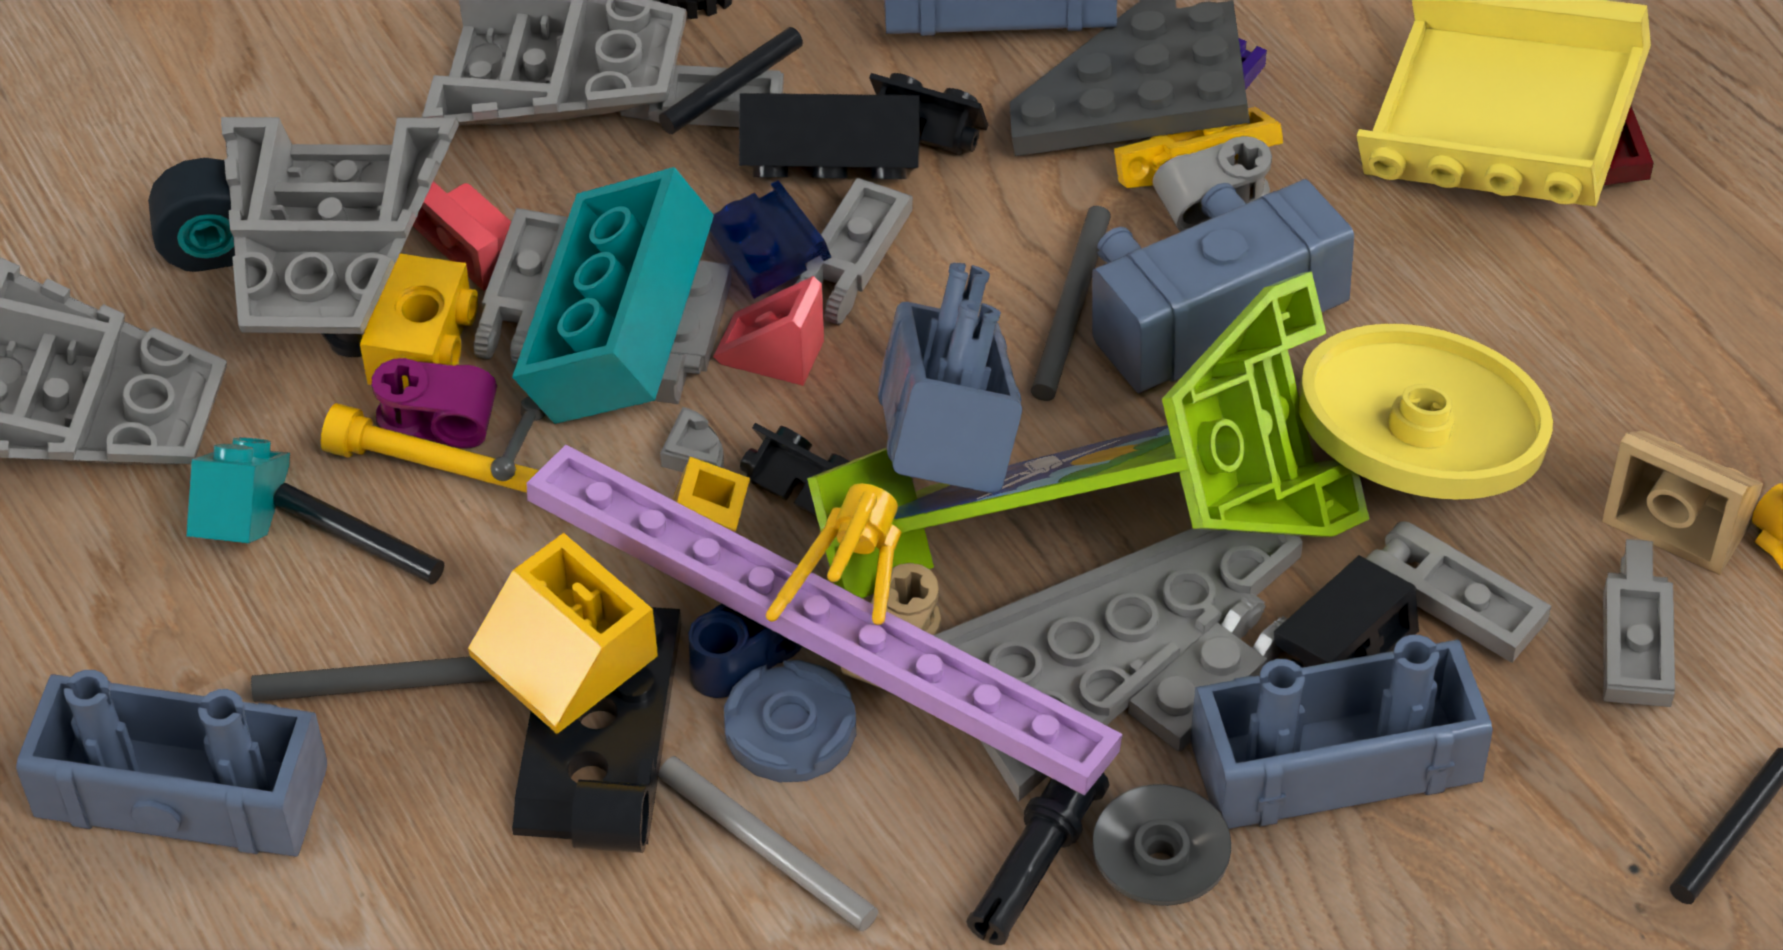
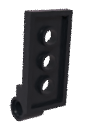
(620, 807)

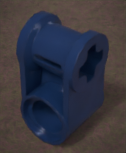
(728, 647)

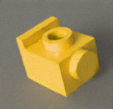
(712, 492)

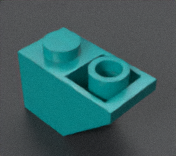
(235, 490)

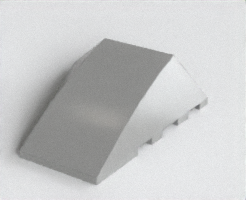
(557, 60)
(322, 220)
(93, 385)

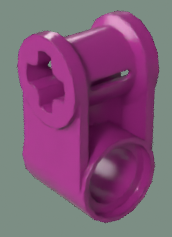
(439, 405)

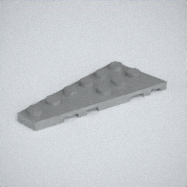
(1120, 624)

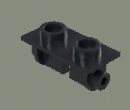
(946, 115)
(783, 462)

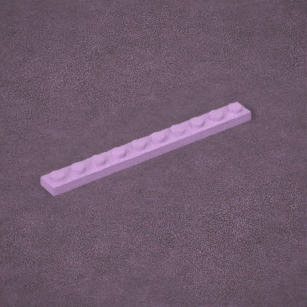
(827, 620)

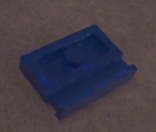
(766, 239)

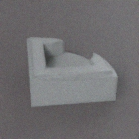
(691, 438)

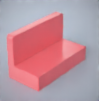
(464, 229)

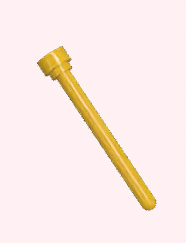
(350, 432)

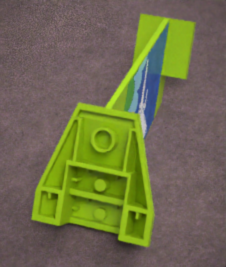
(1227, 434)

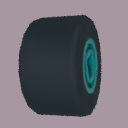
(192, 215)

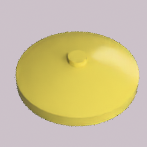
(1424, 411)

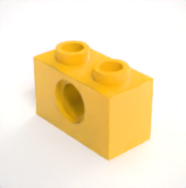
(420, 314)

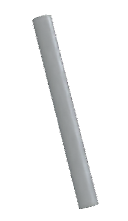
(768, 843)

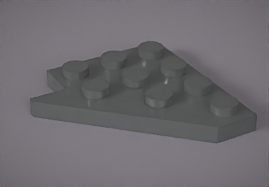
(1138, 80)

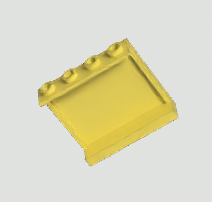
(1511, 96)

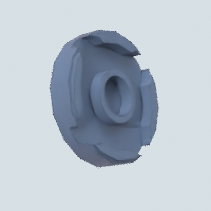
(790, 721)

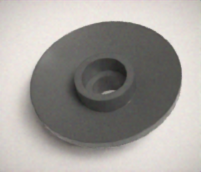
(1166, 822)

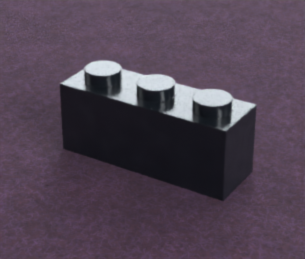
(829, 133)

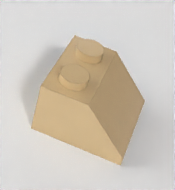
(1680, 500)

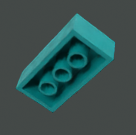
(614, 296)

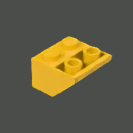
(564, 633)

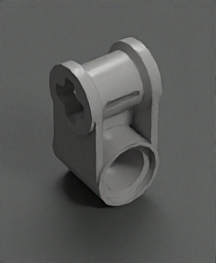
(1189, 177)

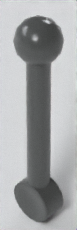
(503, 467)

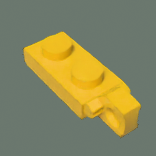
(1141, 160)

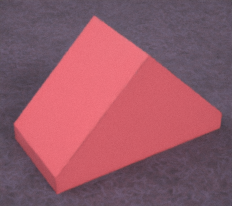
(777, 334)

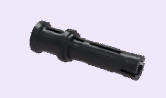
(1051, 824)

